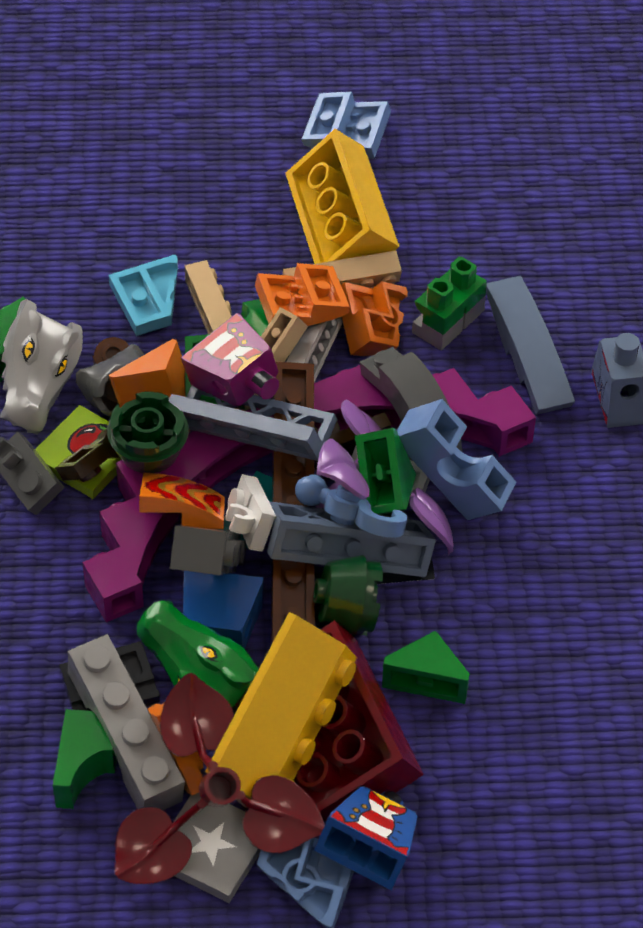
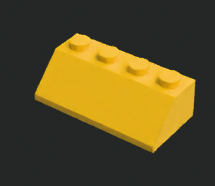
(340, 201)
(286, 704)

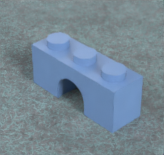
(469, 483)

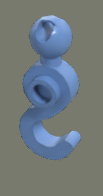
(348, 508)

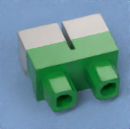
(450, 304)

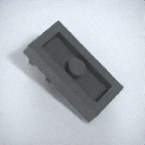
(27, 473)

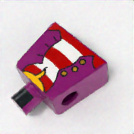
(233, 363)

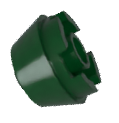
(148, 432)
(349, 594)

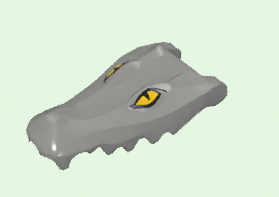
(38, 364)

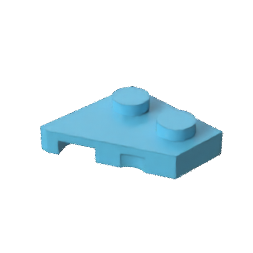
(147, 293)

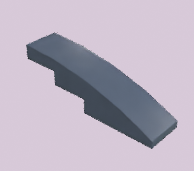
(529, 344)

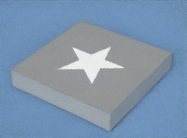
(219, 850)

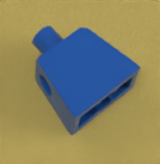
(224, 603)

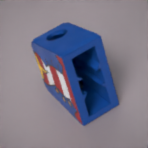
(370, 835)

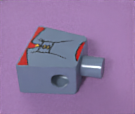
(615, 367)

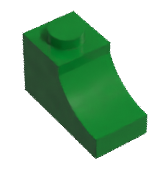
(82, 756)

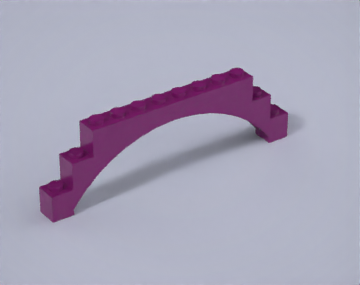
(117, 576)

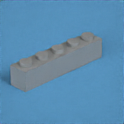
(315, 344)

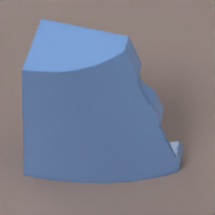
(310, 880)

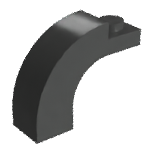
(402, 380)

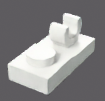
(250, 512)

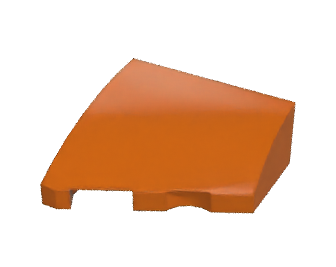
(373, 317)

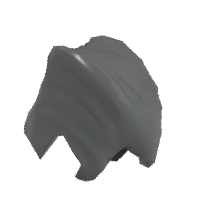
(96, 384)

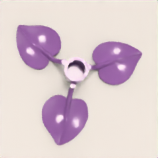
(339, 466)

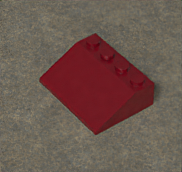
(359, 743)

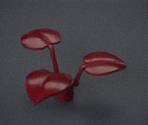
(278, 813)

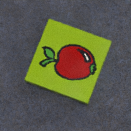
(73, 433)

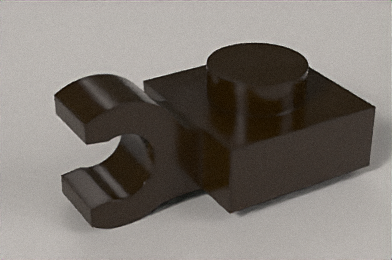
(86, 461)

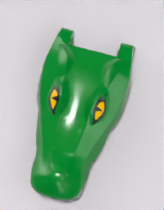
(193, 648)

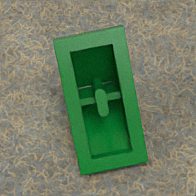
(385, 469)
(427, 670)

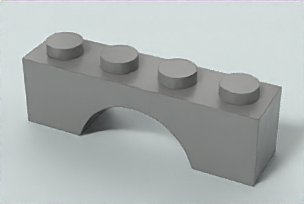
(139, 748)

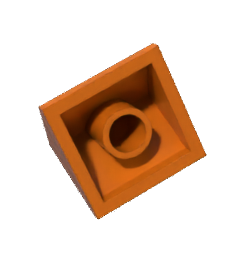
(153, 372)

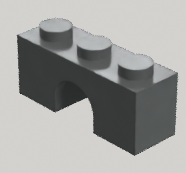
(207, 550)

